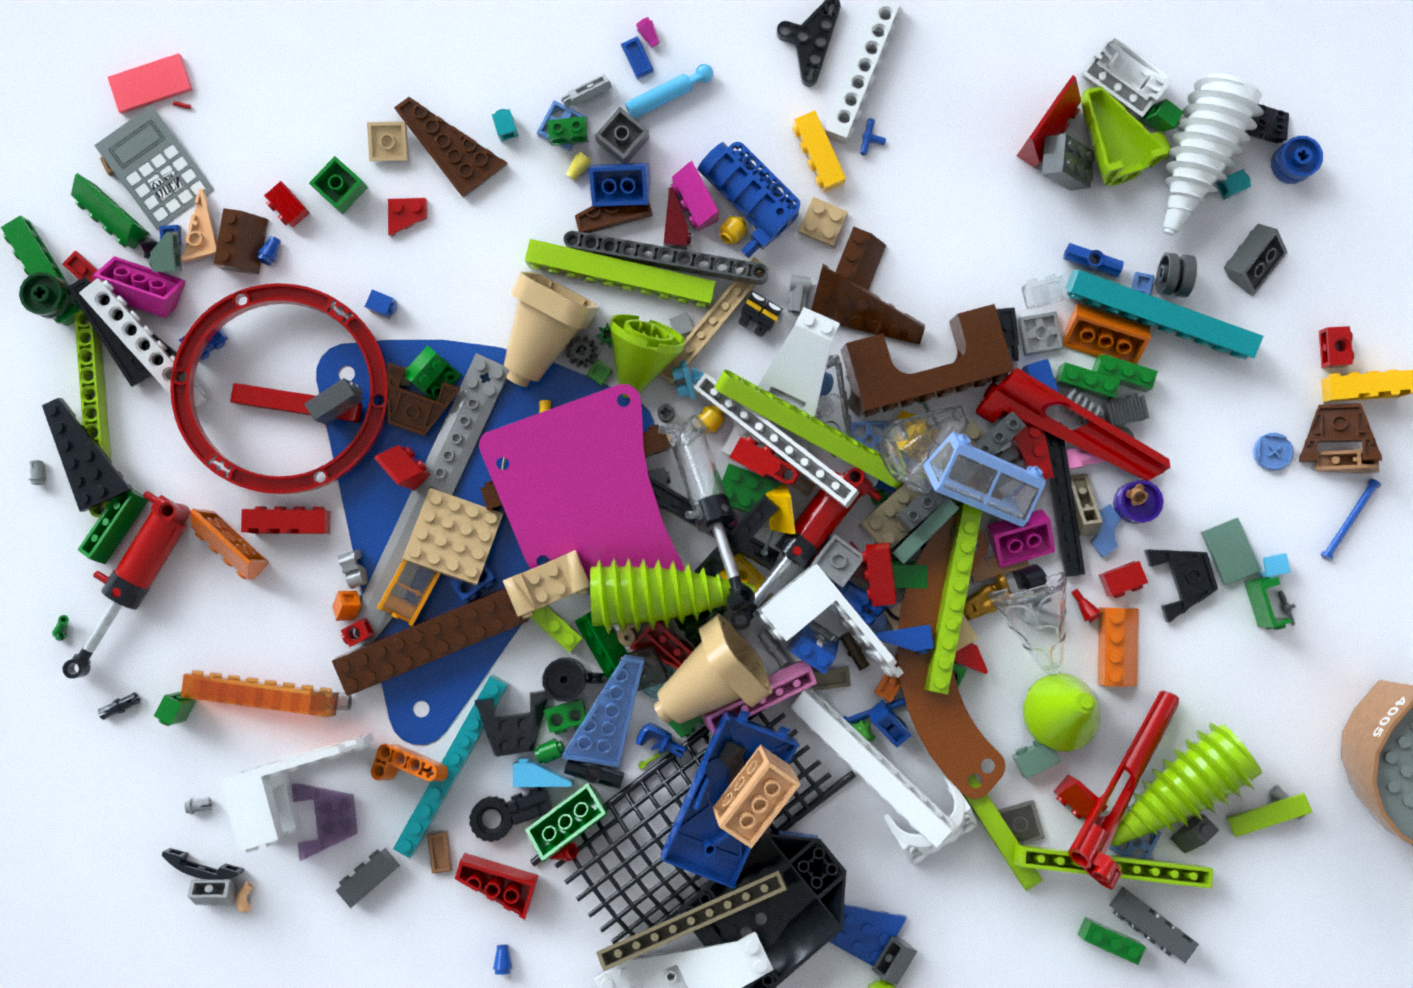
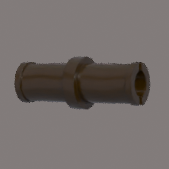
(854, 651)

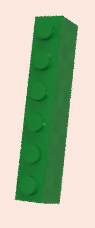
(34, 256)

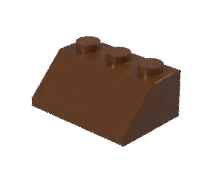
(239, 241)
(861, 257)

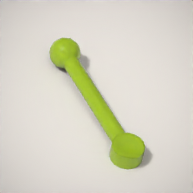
(642, 764)

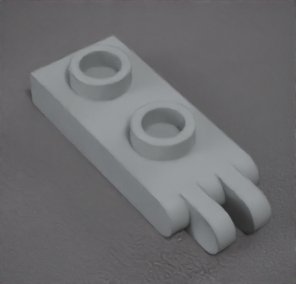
(586, 91)

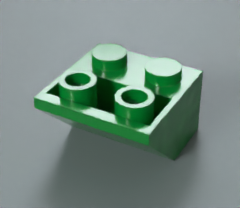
(430, 372)

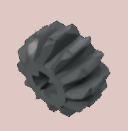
(587, 354)

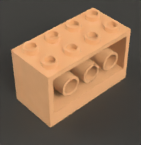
(756, 796)

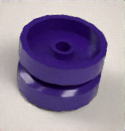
(1140, 513)

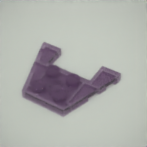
(333, 814)

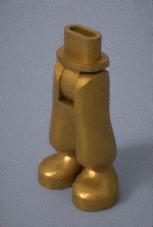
(979, 602)

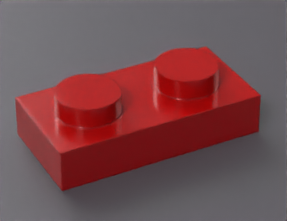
(80, 266)

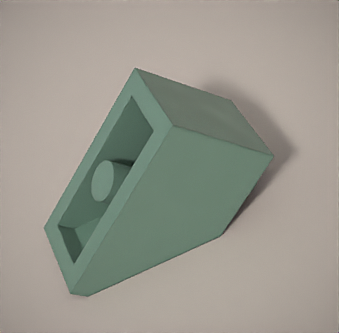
(166, 254)

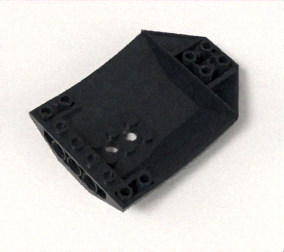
(798, 918)

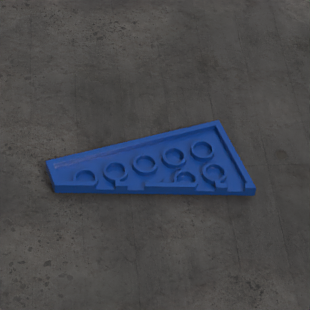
(867, 932)

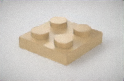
(387, 141)
(822, 222)

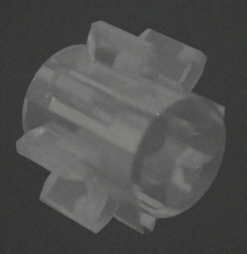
(824, 407)

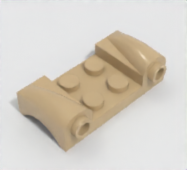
(546, 584)

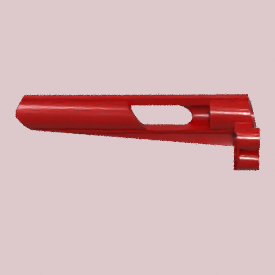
(1031, 398)

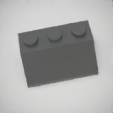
(1256, 258)

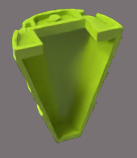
(1118, 139)

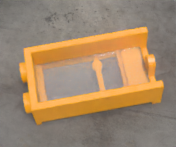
(408, 591)

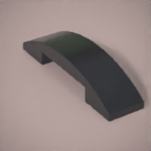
(178, 860)

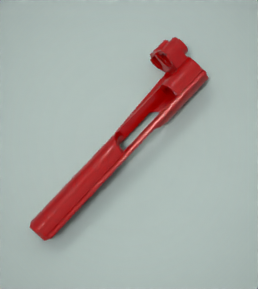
(1097, 832)

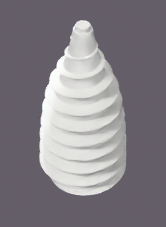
(1206, 141)

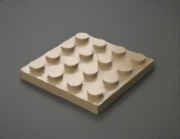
(452, 536)

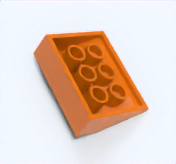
(228, 543)

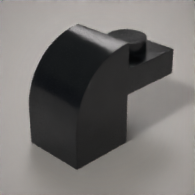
(1030, 577)

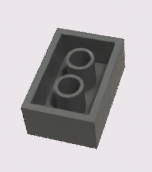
(1068, 162)

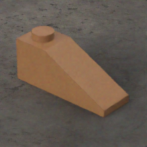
(1345, 462)

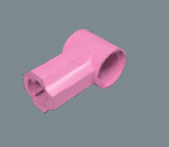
(1079, 458)

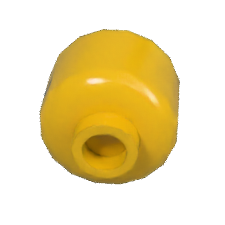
(733, 230)
(712, 418)

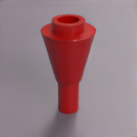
(1087, 609)

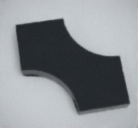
(732, 756)

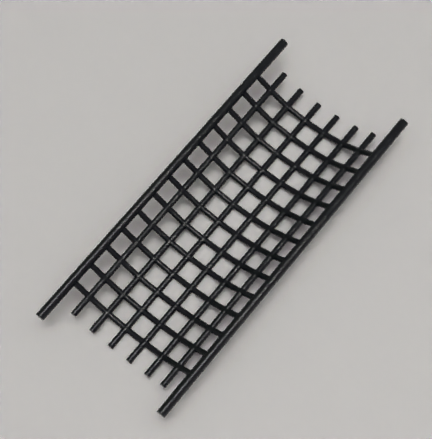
(702, 733)

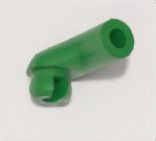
(61, 626)

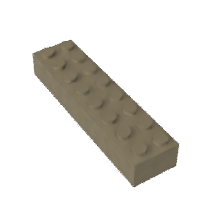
(881, 524)

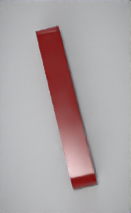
(282, 401)

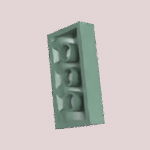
(926, 529)

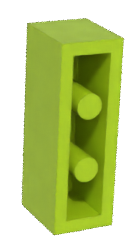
(557, 627)

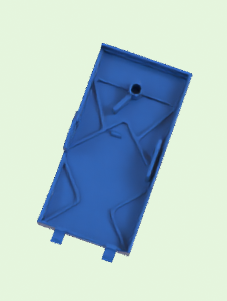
(695, 838)

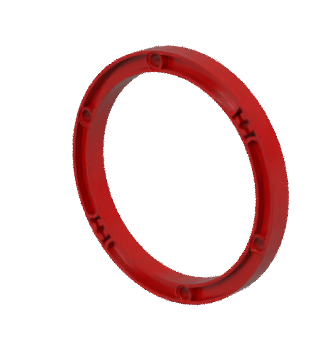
(219, 315)

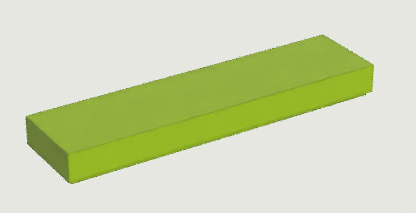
(1269, 814)

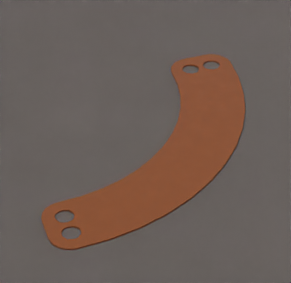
(939, 717)

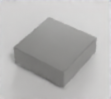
(681, 324)

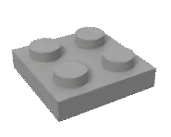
(838, 560)

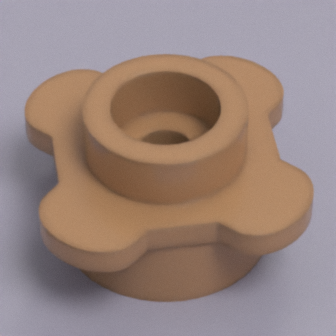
(1140, 498)

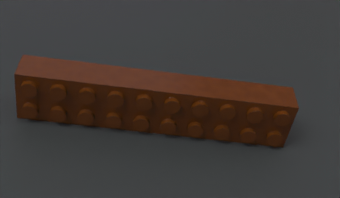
(426, 641)

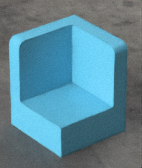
(1275, 565)

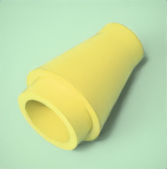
(578, 166)

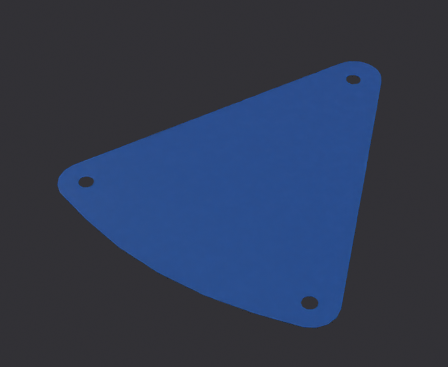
(375, 503)

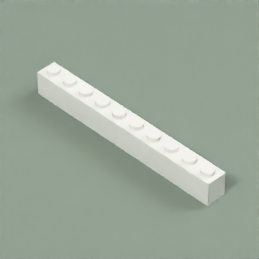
(779, 443)
(873, 767)

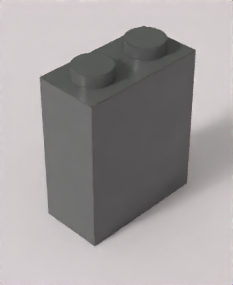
(335, 401)

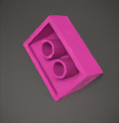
(695, 197)
(1017, 543)

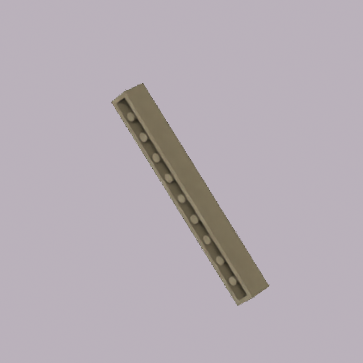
(692, 920)

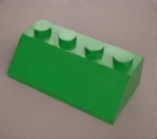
(107, 211)
(566, 821)

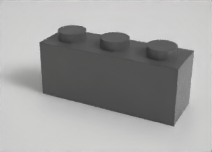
(367, 877)

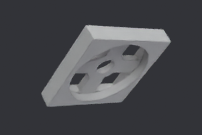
(1043, 347)

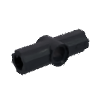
(607, 776)

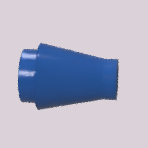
(269, 250)
(502, 961)

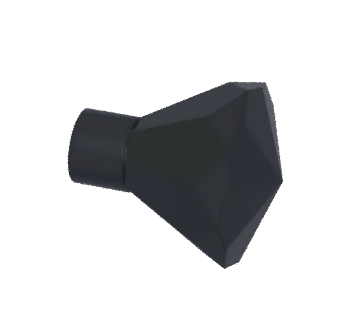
(147, 245)

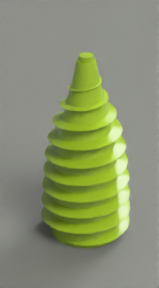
(652, 594)
(1190, 784)

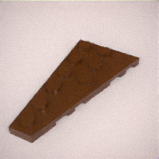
(455, 153)
(861, 309)

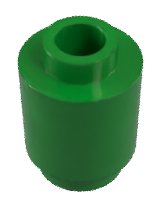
(549, 751)

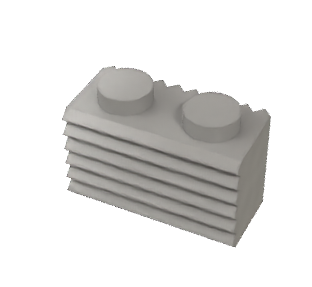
(212, 892)

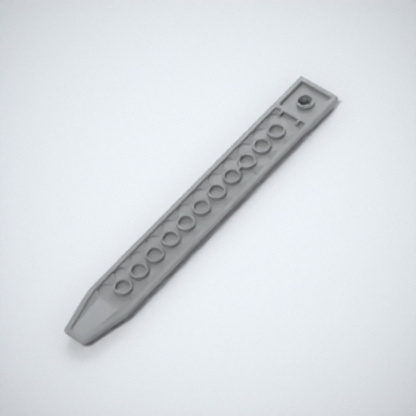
(446, 465)

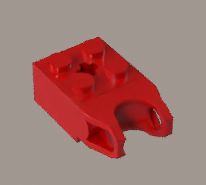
(762, 460)

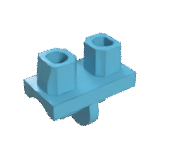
(683, 372)

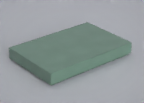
(1230, 551)

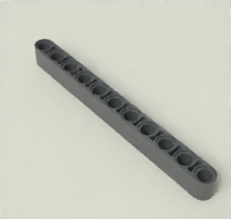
(674, 262)

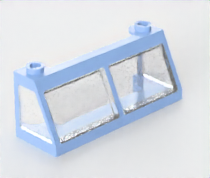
(984, 480)

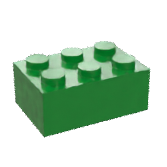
(745, 487)

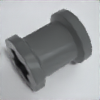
(670, 416)

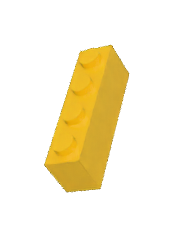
(819, 151)

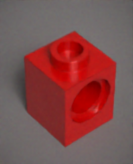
(365, 632)

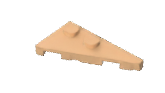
(201, 237)

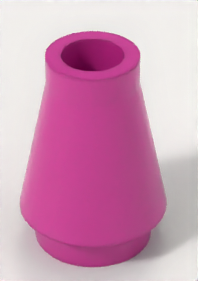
(648, 32)

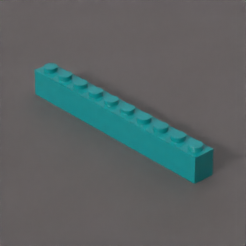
(454, 760)

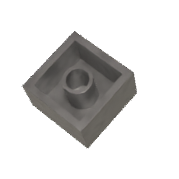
(622, 136)

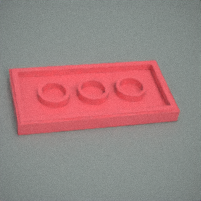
(149, 83)

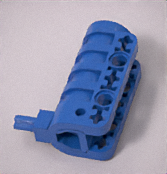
(751, 194)

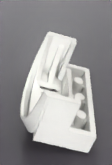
(1126, 76)
(917, 847)

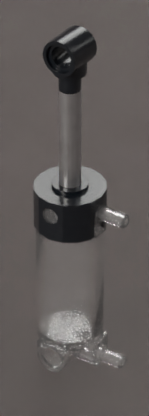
(707, 497)

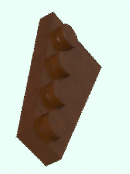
(603, 217)

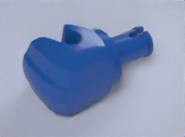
(663, 738)

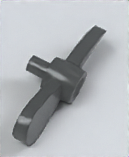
(1286, 607)

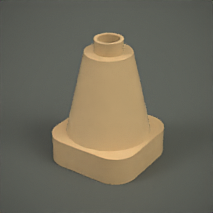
(543, 325)
(714, 675)

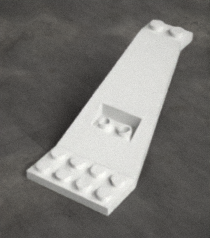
(796, 373)
(703, 967)

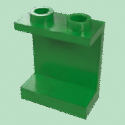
(1261, 605)

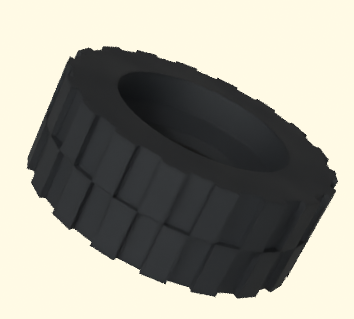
(480, 829)

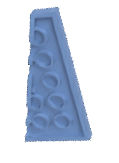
(606, 725)

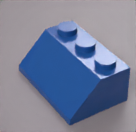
(620, 184)

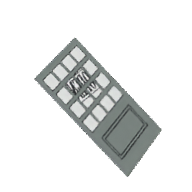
(153, 167)

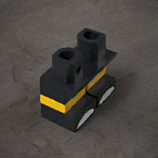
(751, 312)

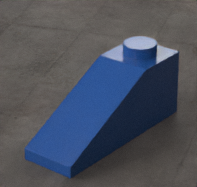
(911, 638)

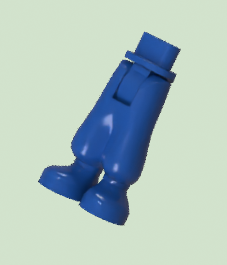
(859, 600)

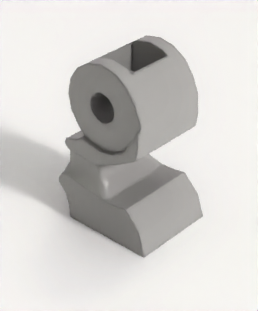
(355, 573)

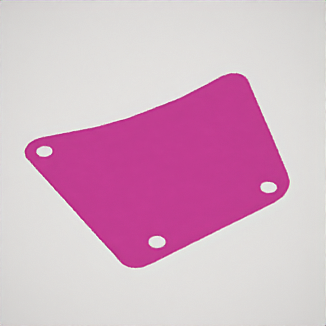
(580, 483)

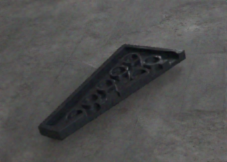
(84, 461)

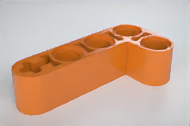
(394, 757)

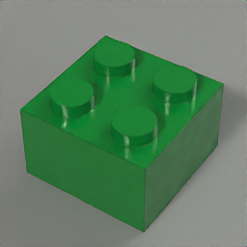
(338, 185)

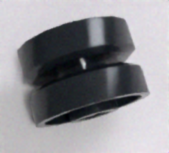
(555, 686)

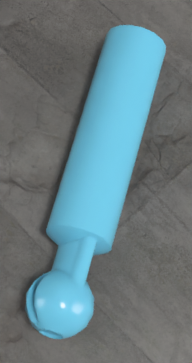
(668, 91)

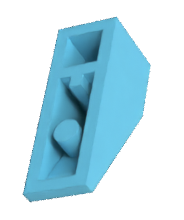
(533, 774)

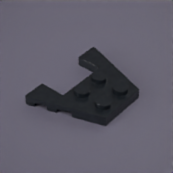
(1191, 576)
(513, 732)

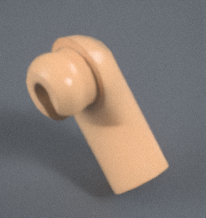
(241, 898)

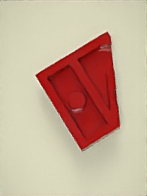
(405, 213)

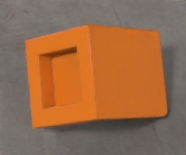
(346, 605)

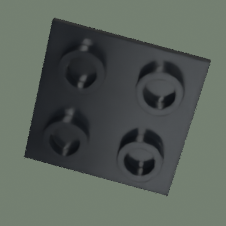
(1271, 124)

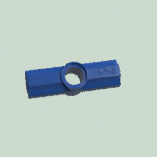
(1081, 256)

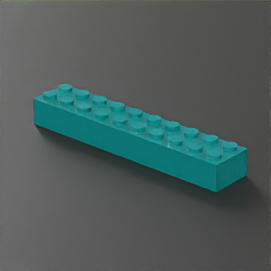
(1164, 314)

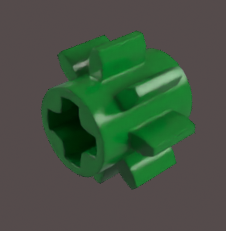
(605, 340)

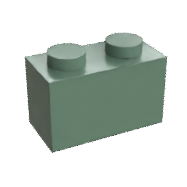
(1034, 759)

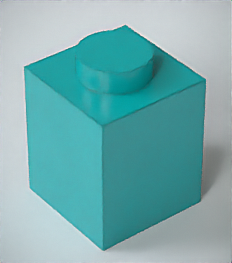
(504, 124)
(1235, 184)

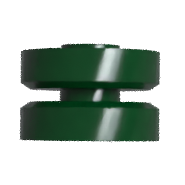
(46, 295)

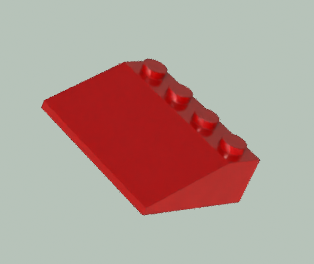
(1052, 123)

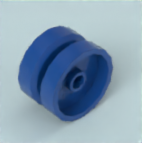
(1297, 159)

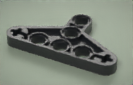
(808, 47)

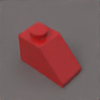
(971, 657)

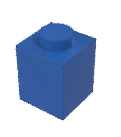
(381, 304)

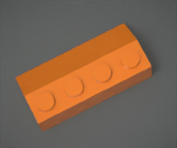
(1105, 333)
(1118, 647)

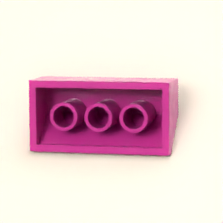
(141, 286)

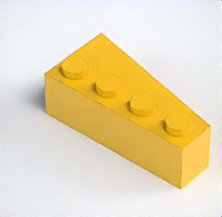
(1367, 386)

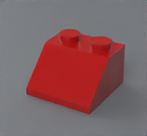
(403, 466)
(1077, 796)

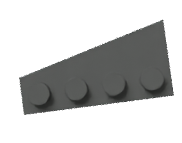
(1153, 924)

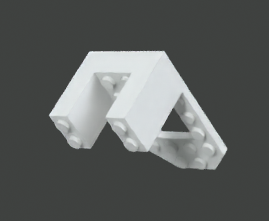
(808, 597)
(262, 796)

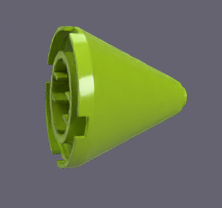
(642, 349)
(1061, 712)

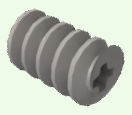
(1082, 402)

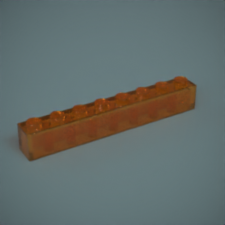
(260, 694)

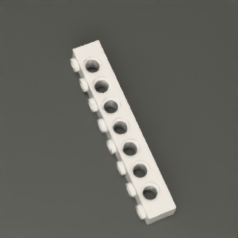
(841, 131)
(93, 295)

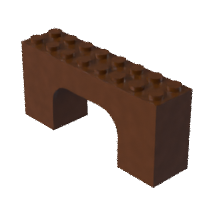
(979, 358)

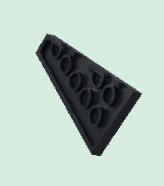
(127, 362)

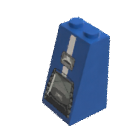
(815, 646)

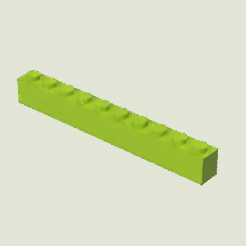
(620, 272)
(953, 599)
(1131, 867)

